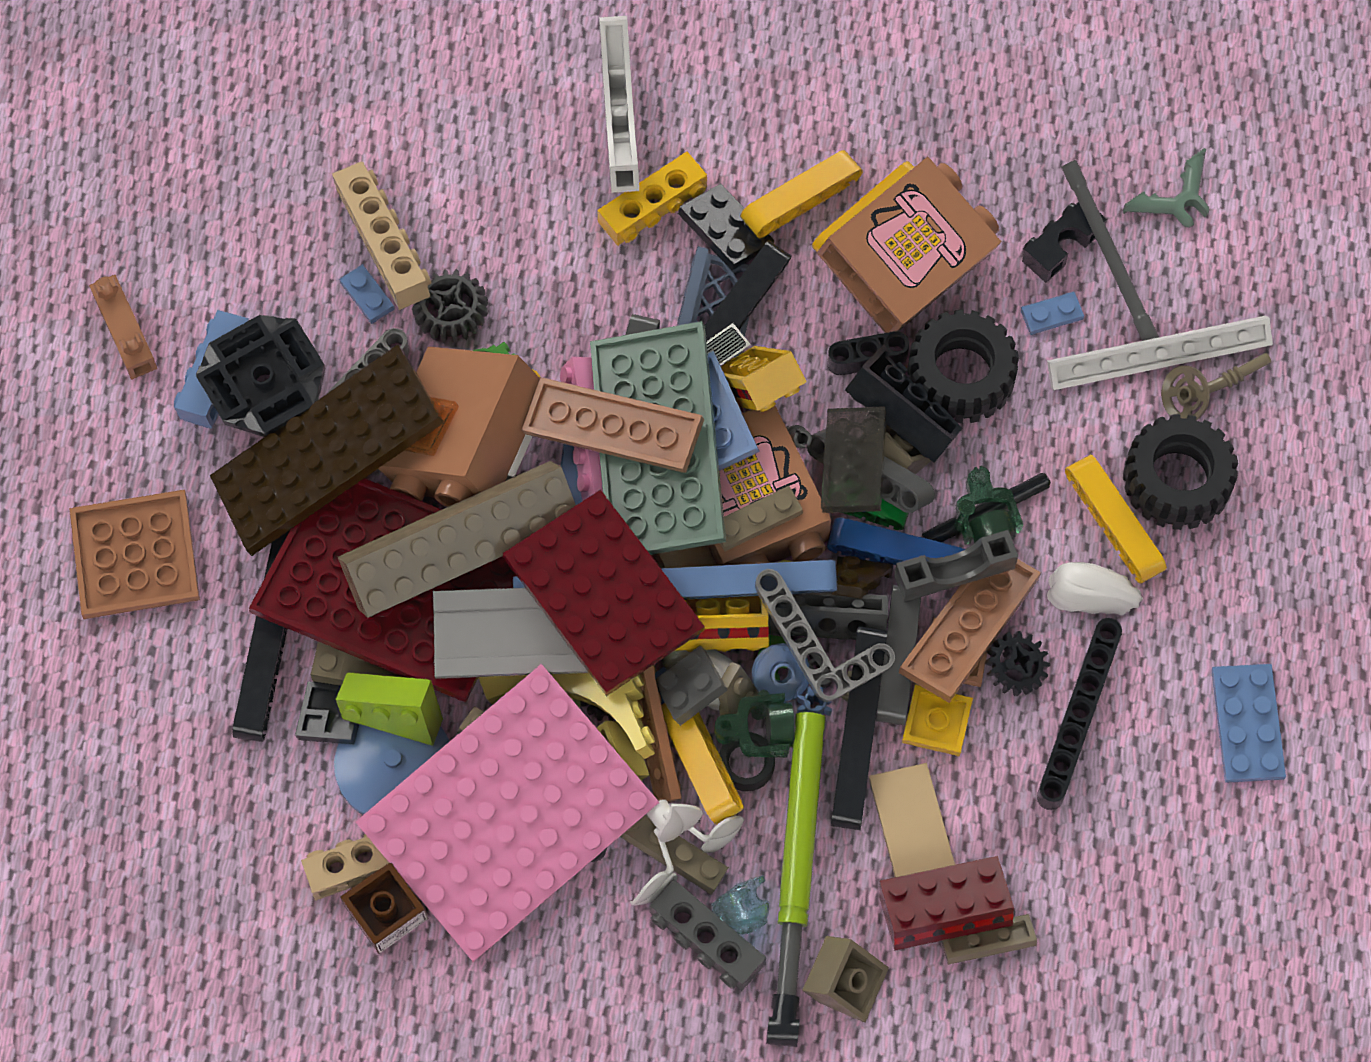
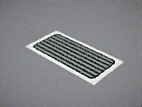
(727, 343)

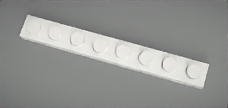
(1159, 352)

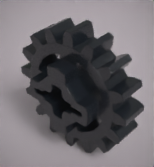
(1022, 651)

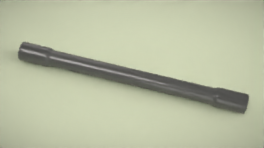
(1079, 185)

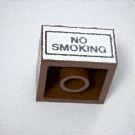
(384, 907)

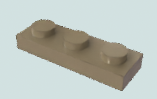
(760, 517)
(991, 942)

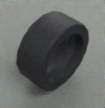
(756, 782)

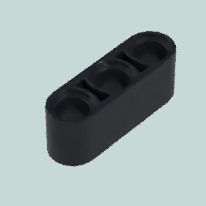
(853, 349)

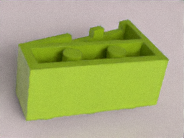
(391, 705)

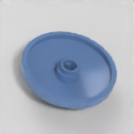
(378, 764)

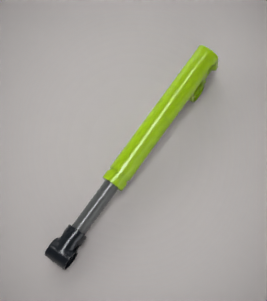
(796, 872)

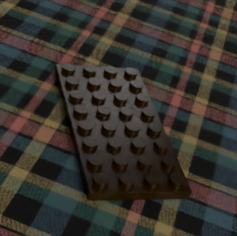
(326, 449)

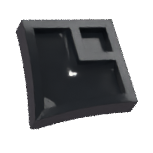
(321, 717)

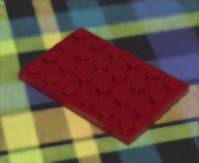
(603, 592)

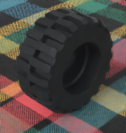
(973, 334)
(1186, 438)

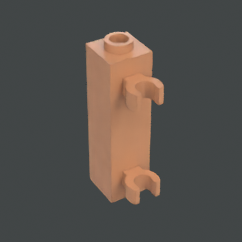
(123, 326)

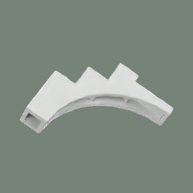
(619, 104)

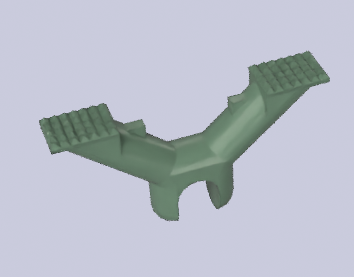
(1176, 205)

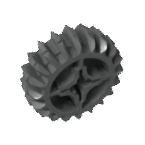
(467, 317)

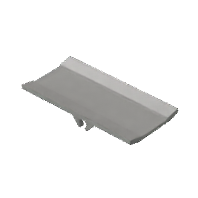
(496, 635)

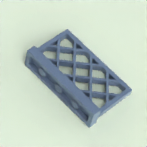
(696, 286)

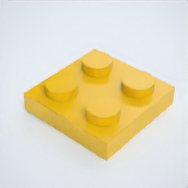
(936, 723)

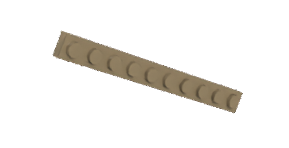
(685, 857)

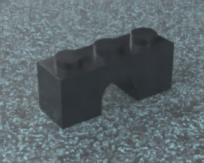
(1045, 255)

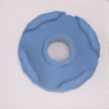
(766, 665)

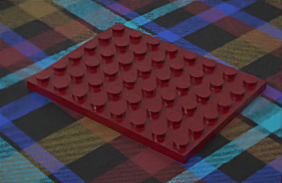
(312, 597)

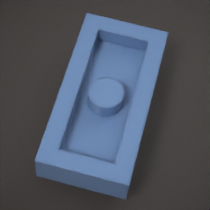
(366, 294)
(1052, 313)

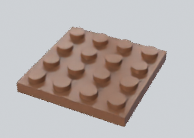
(134, 554)

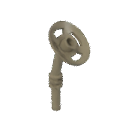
(1201, 393)

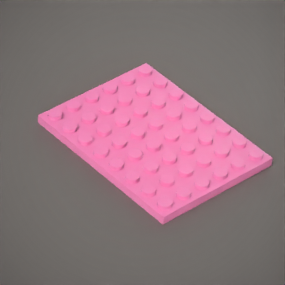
(507, 812)

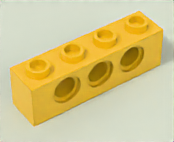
(681, 171)

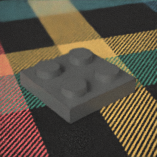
(690, 685)

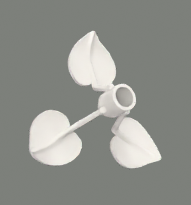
(670, 823)

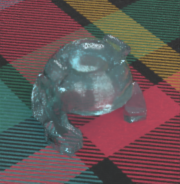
(742, 906)

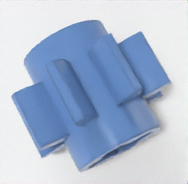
(809, 699)

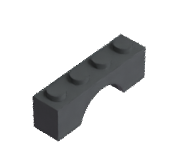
(981, 560)

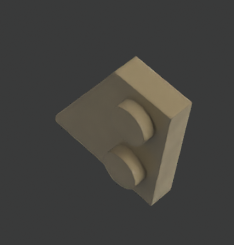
(738, 686)

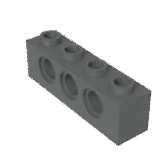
(835, 615)
(677, 899)

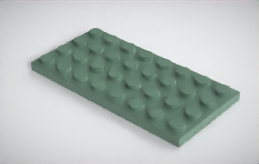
(659, 504)

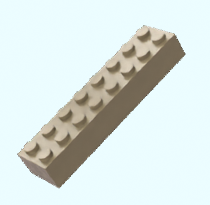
(454, 539)

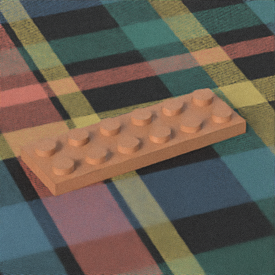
(613, 424)
(967, 630)

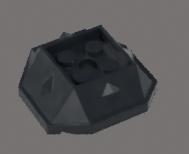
(256, 349)

